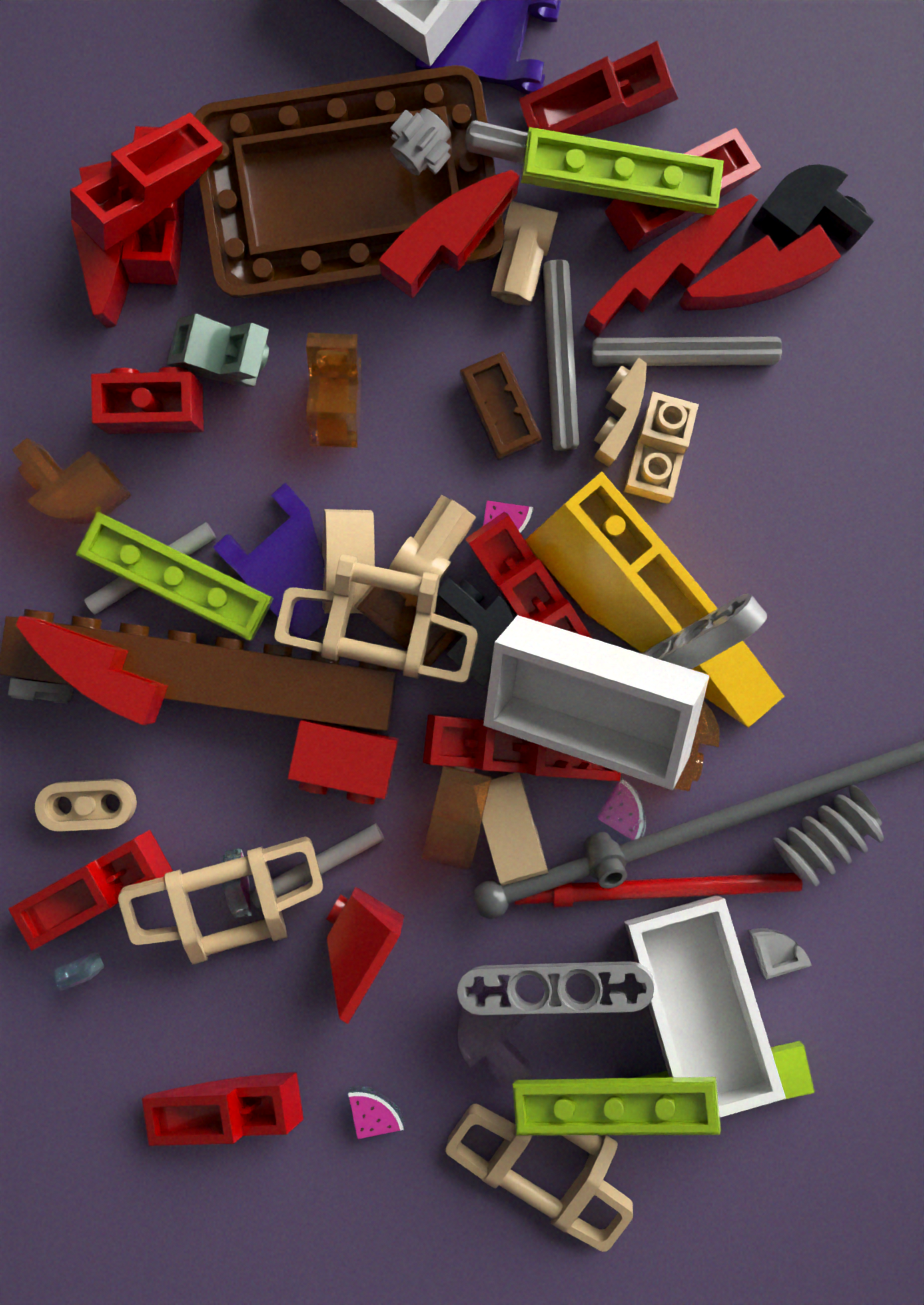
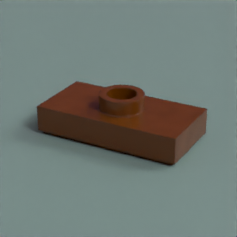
(500, 405)
(395, 615)

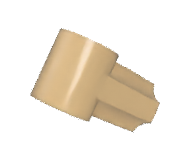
(525, 243)
(435, 540)

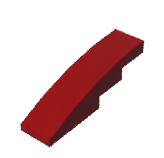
(678, 257)
(522, 576)
(472, 745)

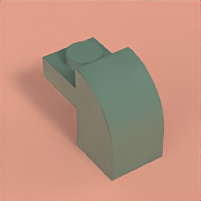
(218, 350)

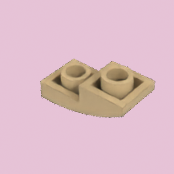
(627, 394)
(661, 447)
(351, 535)
(512, 831)

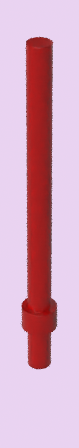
(571, 892)

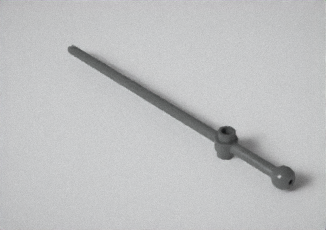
(607, 859)

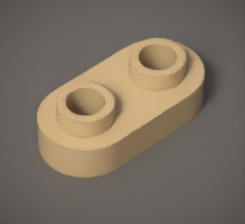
(88, 805)

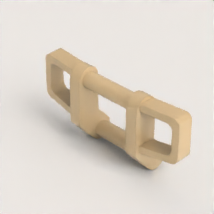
(335, 645)
(180, 884)
(562, 1212)

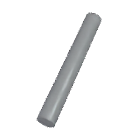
(121, 587)
(326, 860)

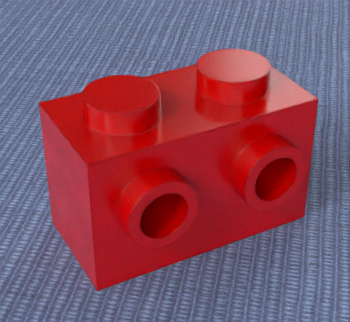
(147, 401)
(343, 760)

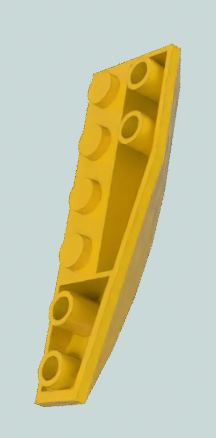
(642, 591)

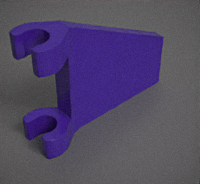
(493, 43)
(283, 562)

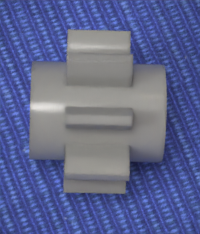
(420, 141)

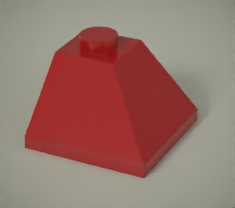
(359, 945)

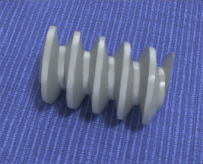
(830, 836)

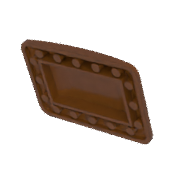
(312, 185)

